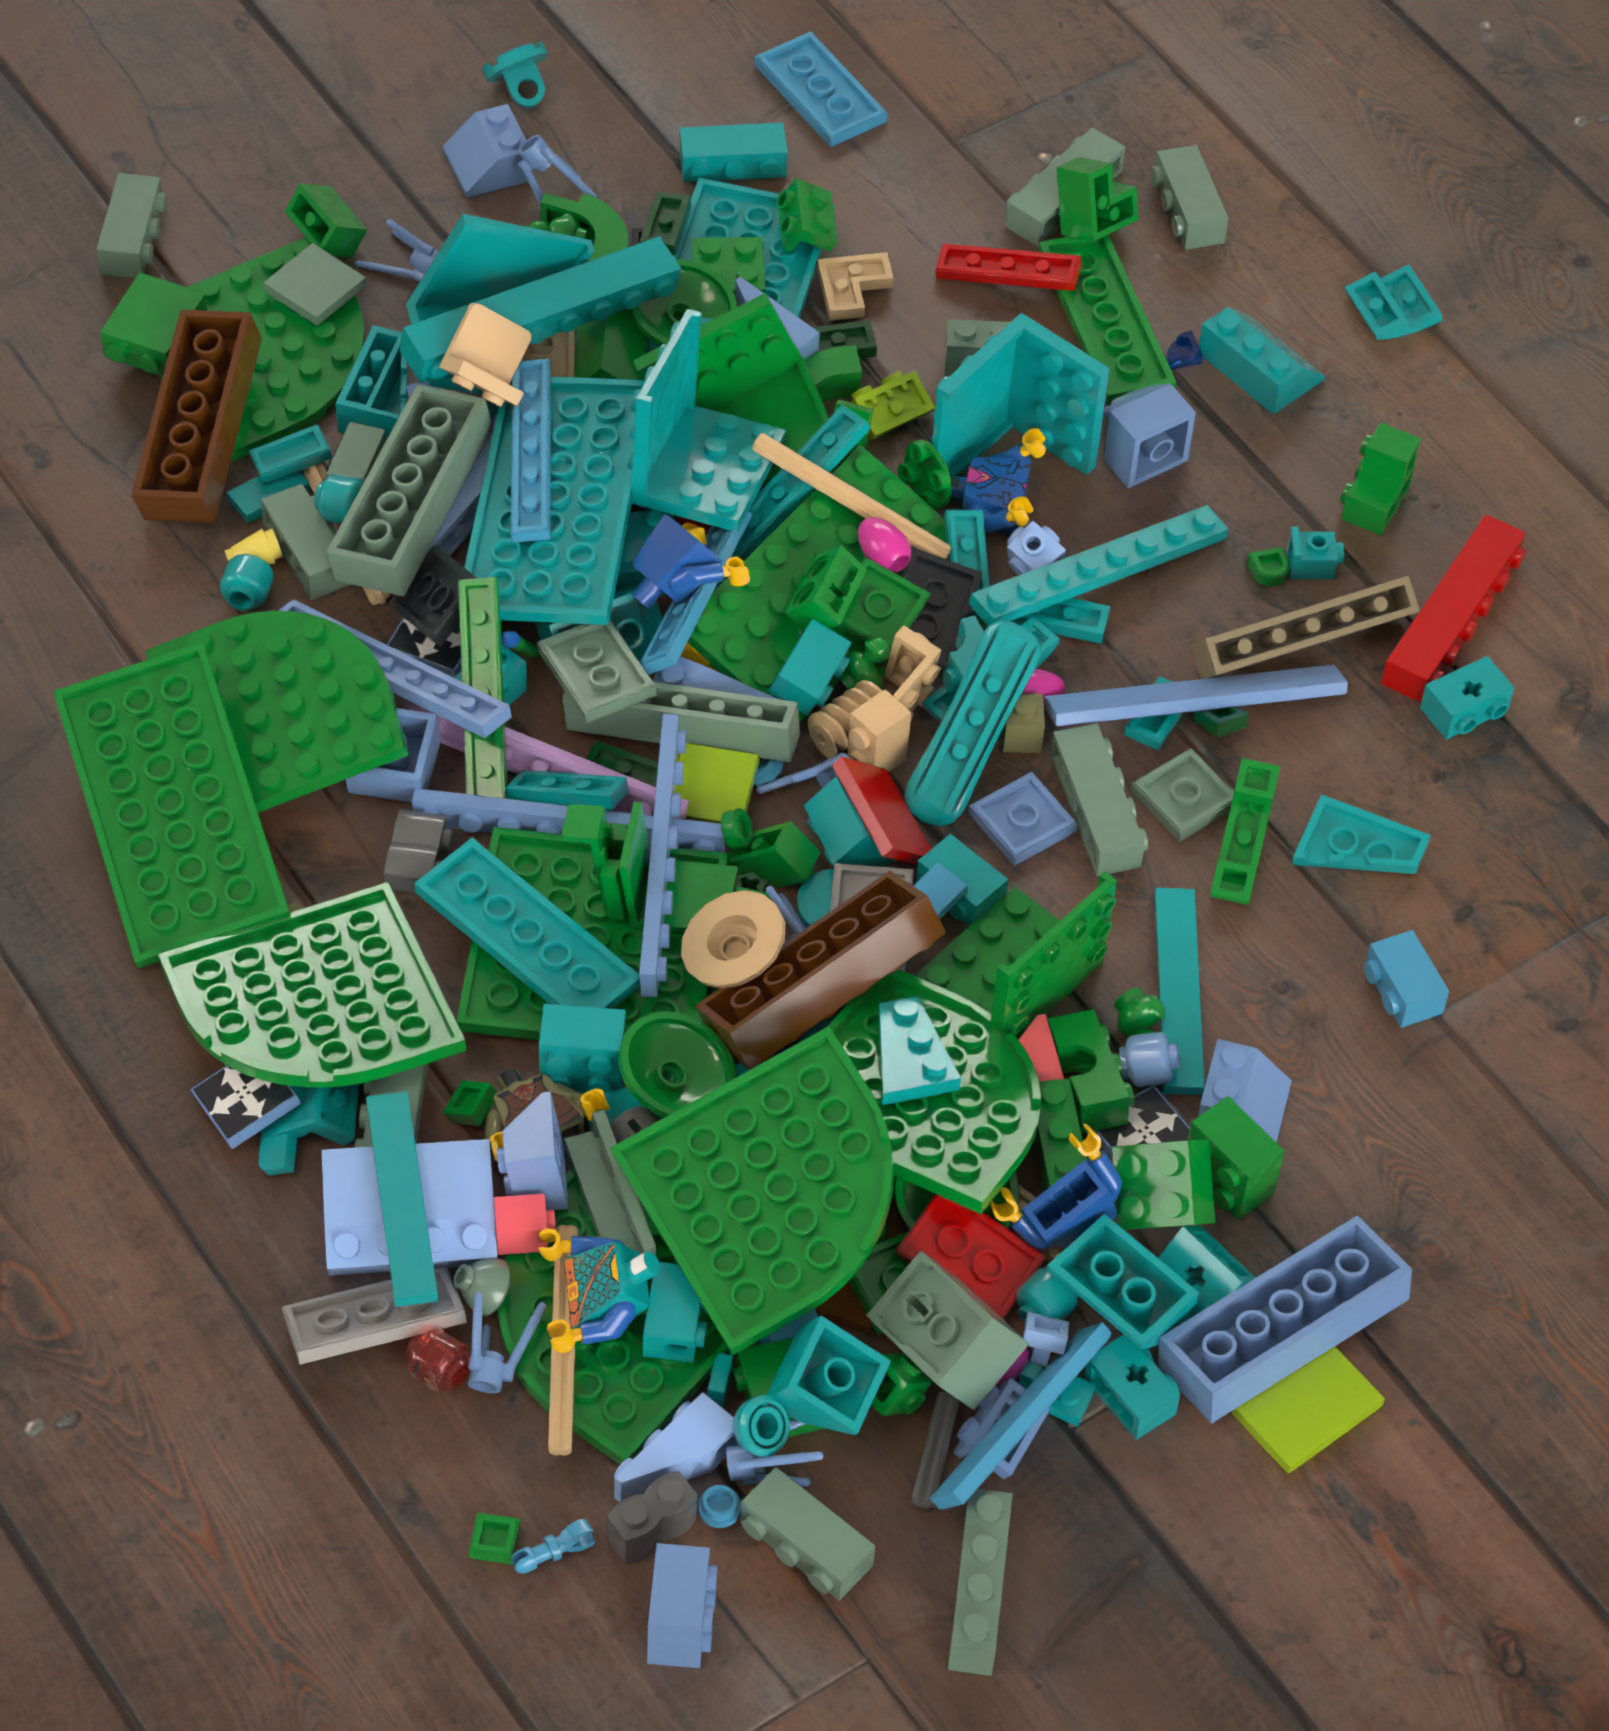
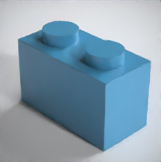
(1405, 979)

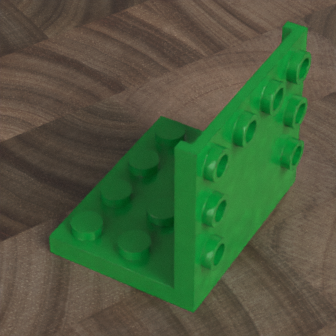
(755, 373)
(1023, 958)

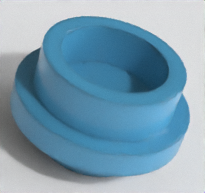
(719, 1506)

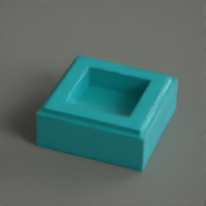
(720, 1379)

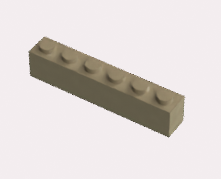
(1305, 627)

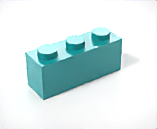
(733, 152)

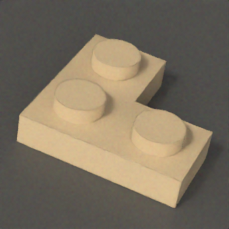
(846, 277)

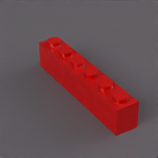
(1454, 607)

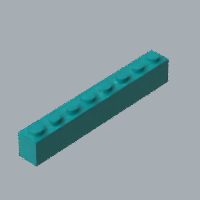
(554, 302)

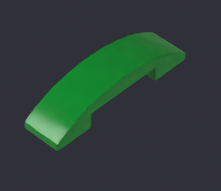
(1245, 831)

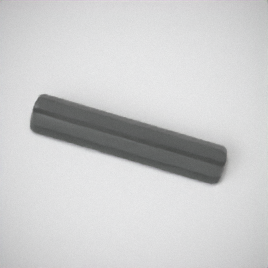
(935, 1450)

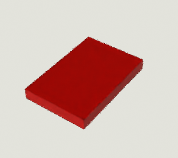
(882, 810)
(973, 1249)

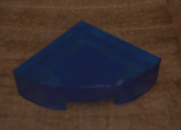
(1184, 351)

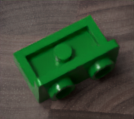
(806, 216)

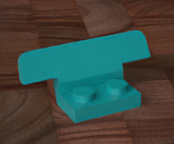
(322, 1111)

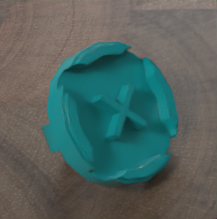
(518, 67)

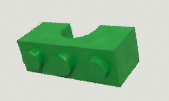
(1099, 1092)
(1056, 1122)

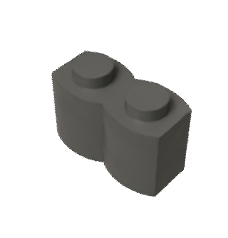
(415, 848)
(646, 1519)

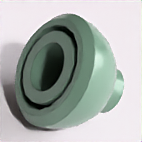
(485, 1276)

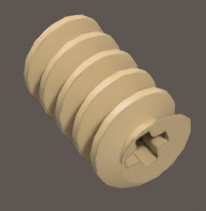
(831, 724)

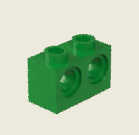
(826, 589)

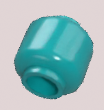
(336, 496)
(246, 582)
(1045, 1296)

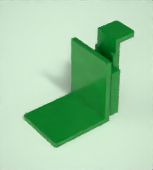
(622, 868)

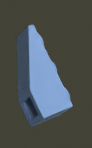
(688, 1445)

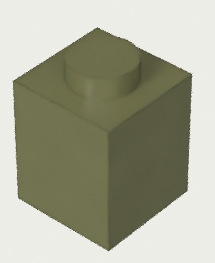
(1025, 726)

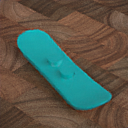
(972, 723)

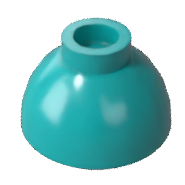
(761, 1425)

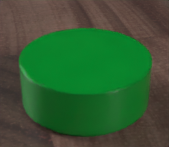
(736, 828)

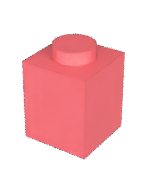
(519, 1223)

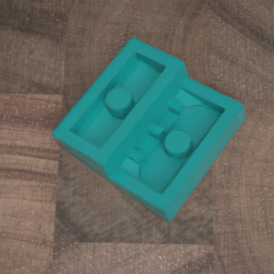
(1394, 303)

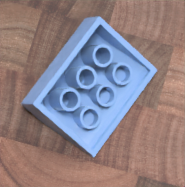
(455, 1196)

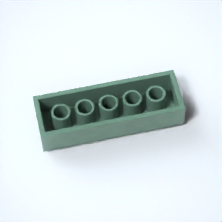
(409, 490)

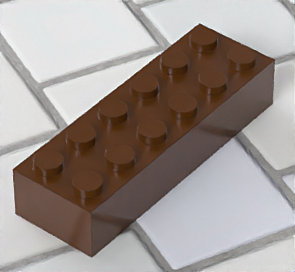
(197, 416)
(823, 969)

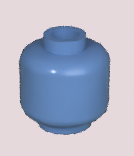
(1149, 1059)

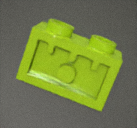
(895, 402)

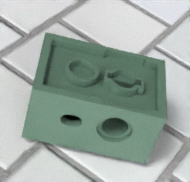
(947, 1330)

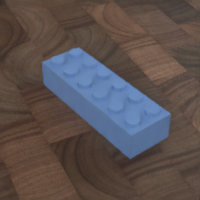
(1284, 1318)

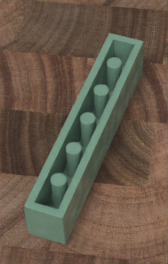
(708, 716)

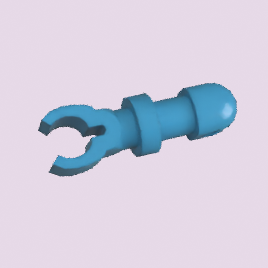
(574, 1538)

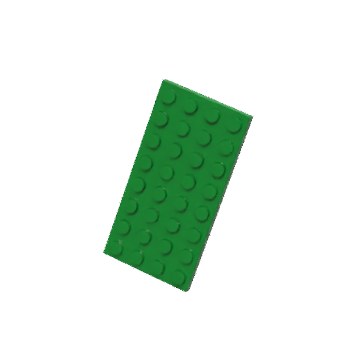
(746, 625)
(170, 803)

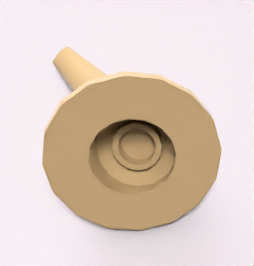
(733, 939)

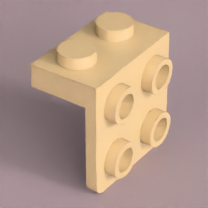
(487, 354)
(912, 667)

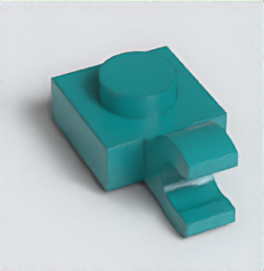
(1071, 1403)

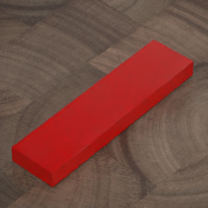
(1008, 267)

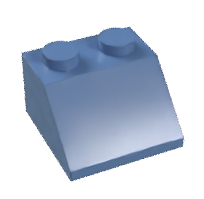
(486, 151)
(1250, 1082)
(535, 1154)

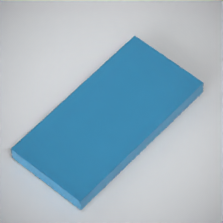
(820, 89)

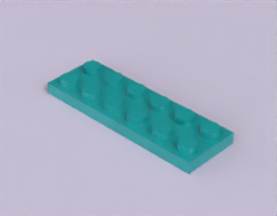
(525, 930)

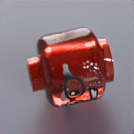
(438, 1359)

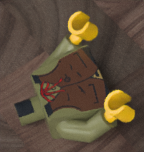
(519, 1094)

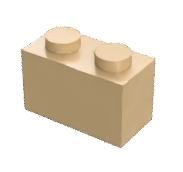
(880, 732)

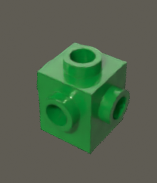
(901, 1387)

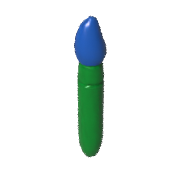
(521, 645)

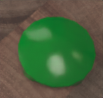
(926, 473)

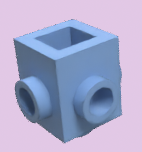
(1033, 548)

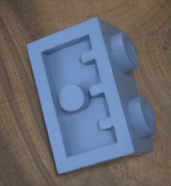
(990, 1411)

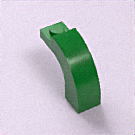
(600, 220)
(835, 372)

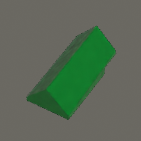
(608, 348)

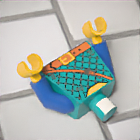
(603, 1287)

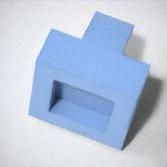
(1045, 1336)

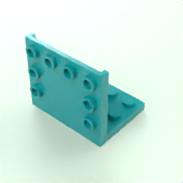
(485, 260)
(1022, 383)
(688, 455)

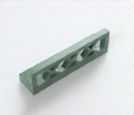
(605, 1189)

